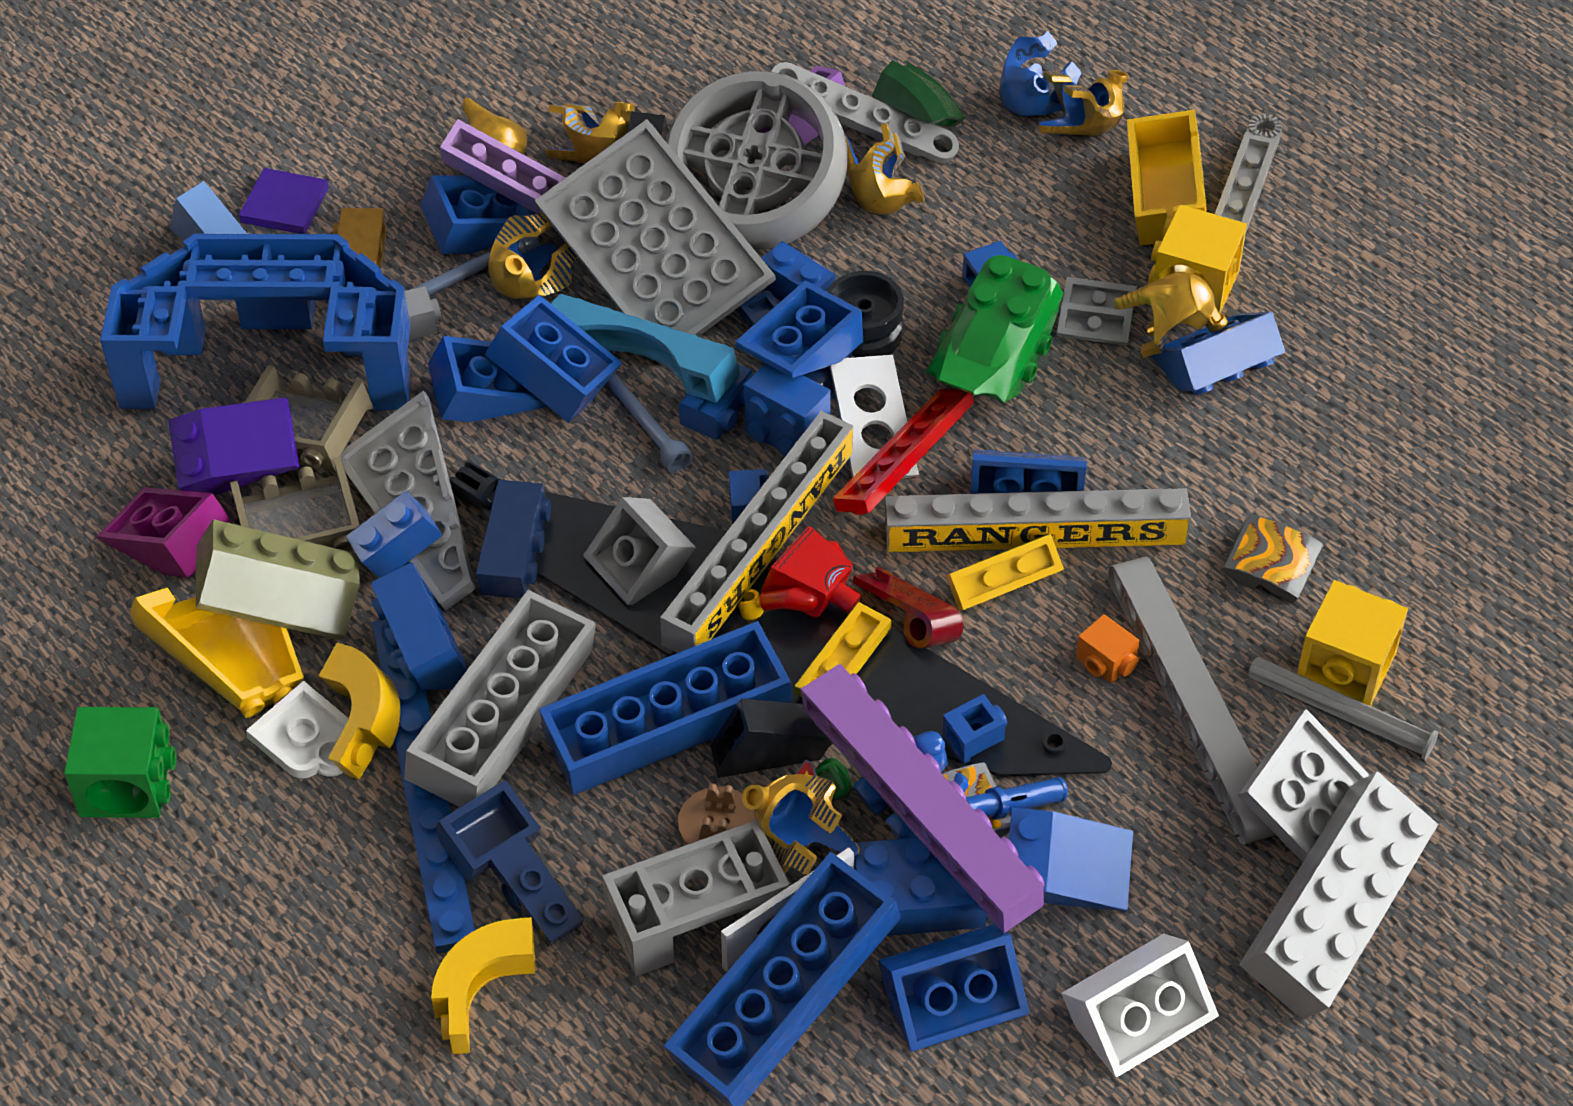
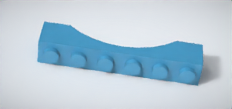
(700, 364)

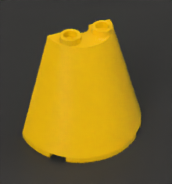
(235, 656)

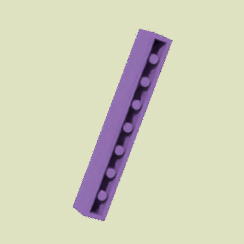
(924, 798)

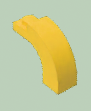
(373, 711)
(475, 960)

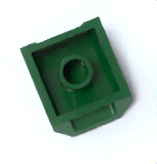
(917, 95)

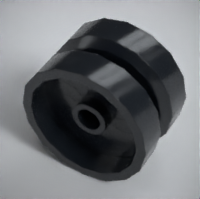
(881, 310)

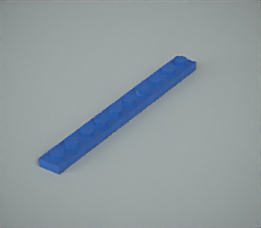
(441, 878)

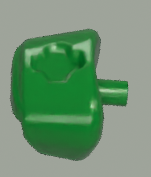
(837, 773)

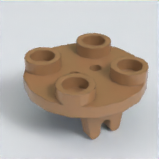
(714, 805)

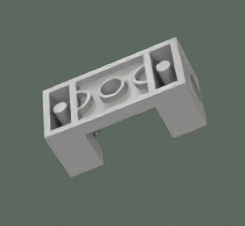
(653, 905)

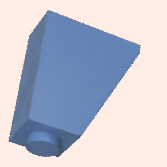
(202, 213)

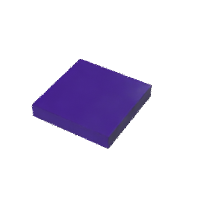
(284, 201)

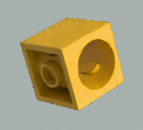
(1201, 246)
(1352, 641)

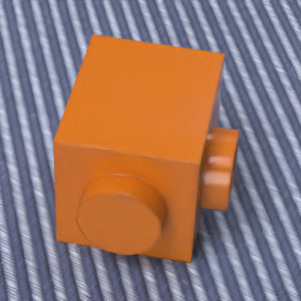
(1108, 649)

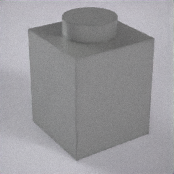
(422, 312)

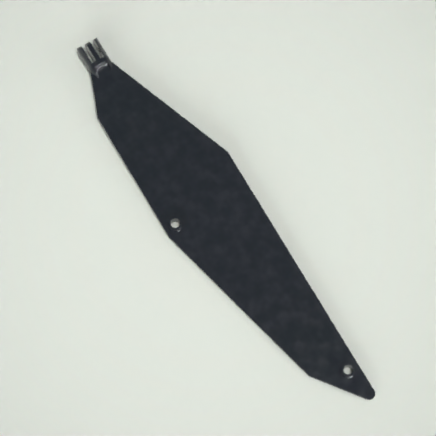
(908, 680)

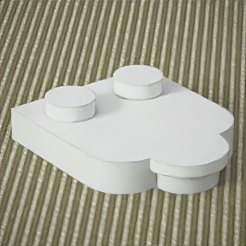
(300, 733)

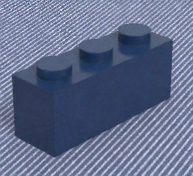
(513, 539)

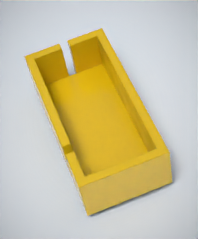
(1164, 170)

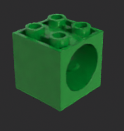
(119, 762)

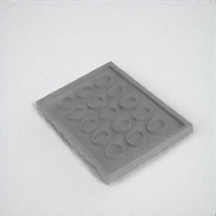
(654, 235)

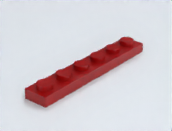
(902, 451)

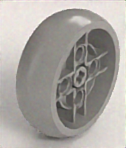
(771, 101)

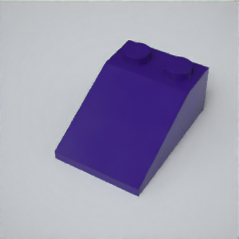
(232, 445)

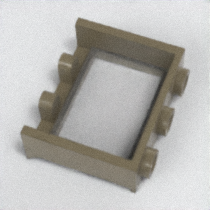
(319, 419)
(309, 511)

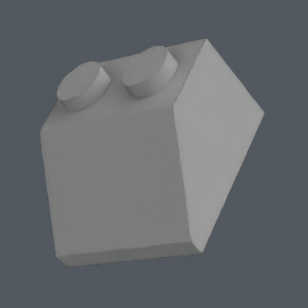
(638, 549)

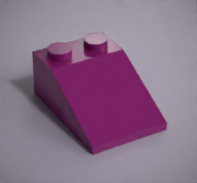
(164, 528)

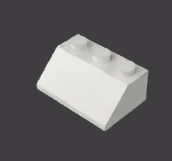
(1141, 1003)

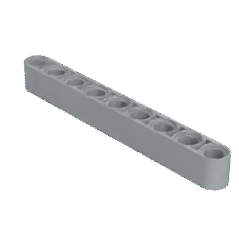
(1189, 691)

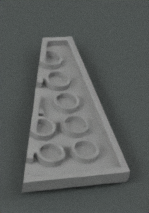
(408, 456)

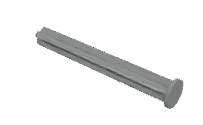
(1343, 707)

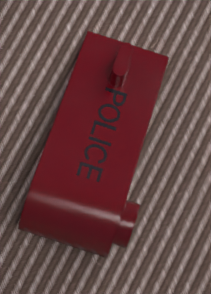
(927, 617)

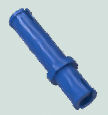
(999, 802)

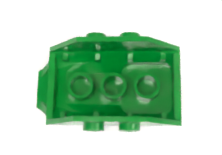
(999, 330)

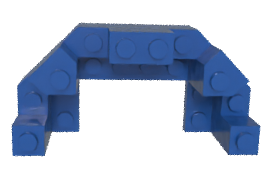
(273, 288)

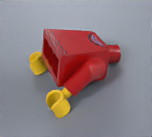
(805, 580)

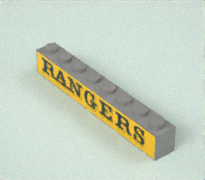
(1014, 519)
(757, 534)

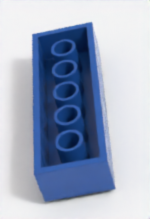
(661, 707)
(783, 981)

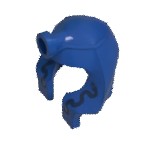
(1024, 89)

